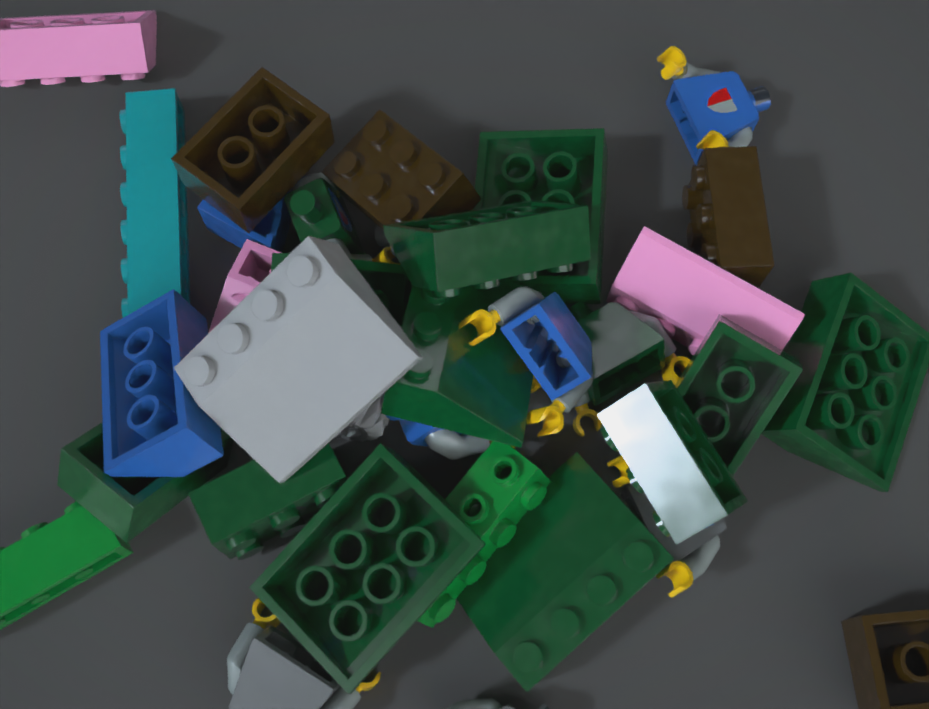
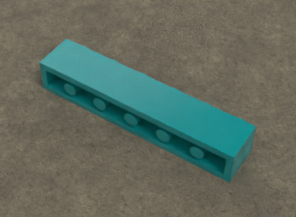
(154, 199)

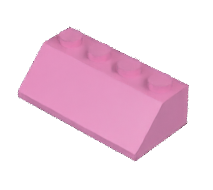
(77, 46)
(691, 293)

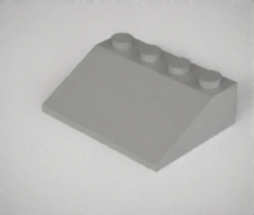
(298, 358)

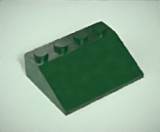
(551, 168)
(856, 382)
(456, 384)
(367, 566)
(561, 573)

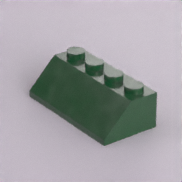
(491, 245)

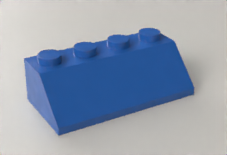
(146, 409)

